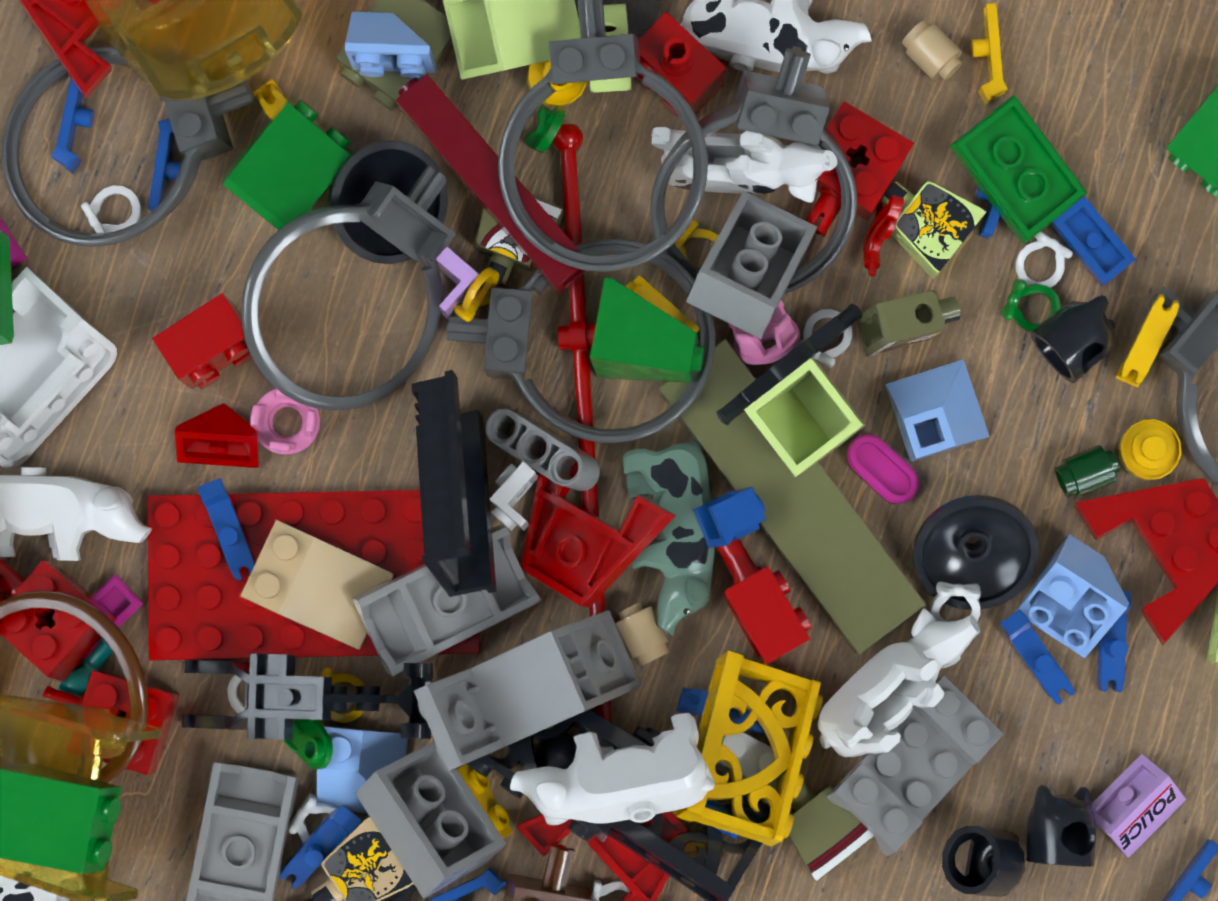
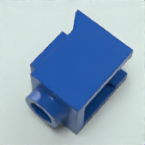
(730, 516)

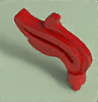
(879, 231)

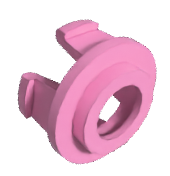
(780, 327)
(262, 421)

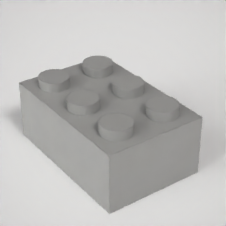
(751, 264)
(430, 819)

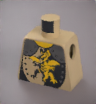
(362, 868)

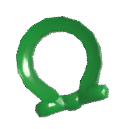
(546, 130)
(1021, 289)

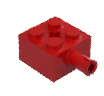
(682, 62)
(882, 157)
(761, 606)
(54, 649)
(112, 693)

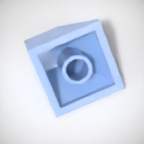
(353, 761)

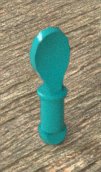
(78, 680)

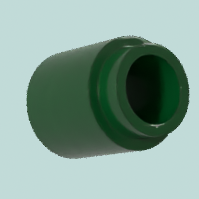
(1087, 471)

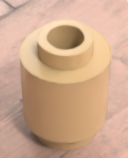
(932, 51)
(641, 634)

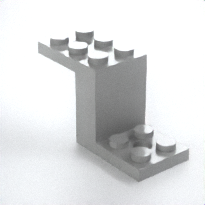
(527, 689)

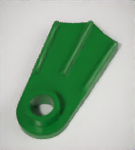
(311, 743)

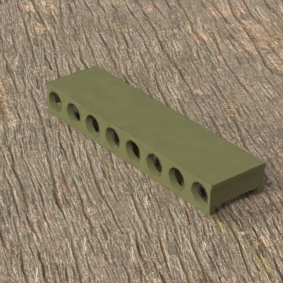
(804, 514)

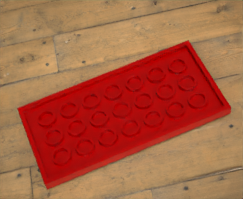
(199, 603)

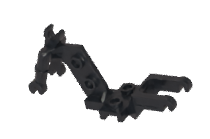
(279, 696)

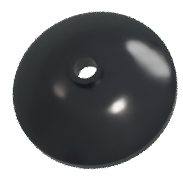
(388, 163)
(998, 561)

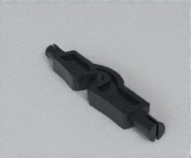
(789, 363)

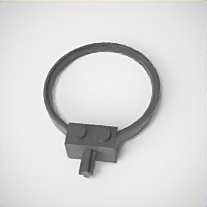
(594, 59)
(778, 109)
(196, 127)
(398, 220)
(508, 334)
(1185, 354)

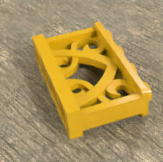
(728, 693)

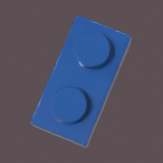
(1093, 241)

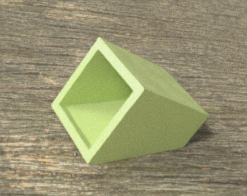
(507, 33)
(804, 417)

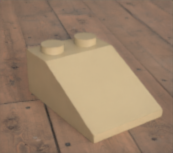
(312, 583)

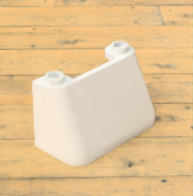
(46, 366)

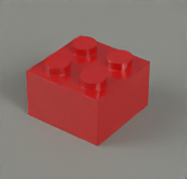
(204, 343)

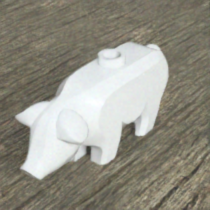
(65, 511)
(890, 684)
(623, 782)

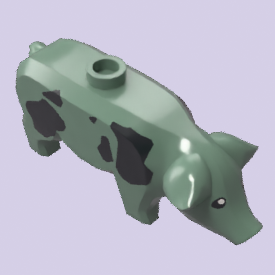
(679, 483)

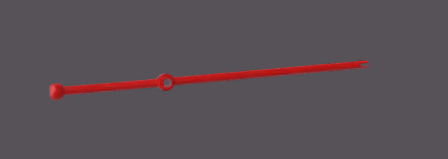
(579, 333)

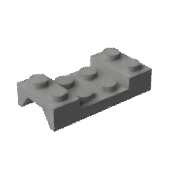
(418, 619)
(902, 786)
(242, 834)

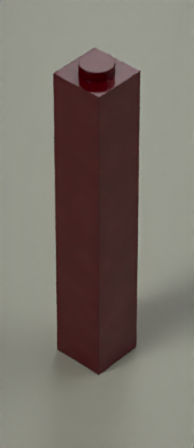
(477, 169)

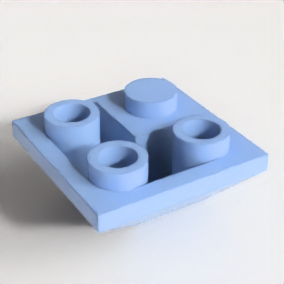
(386, 43)
(937, 410)
(1075, 597)

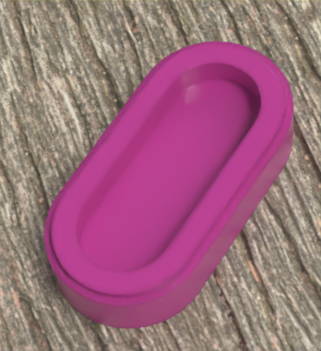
(882, 469)

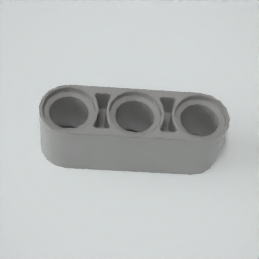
(559, 452)

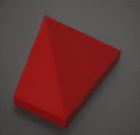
(217, 439)

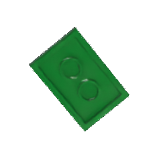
(1018, 169)

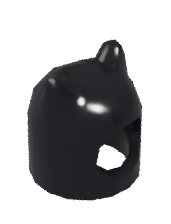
(1076, 337)
(1061, 829)
(992, 865)

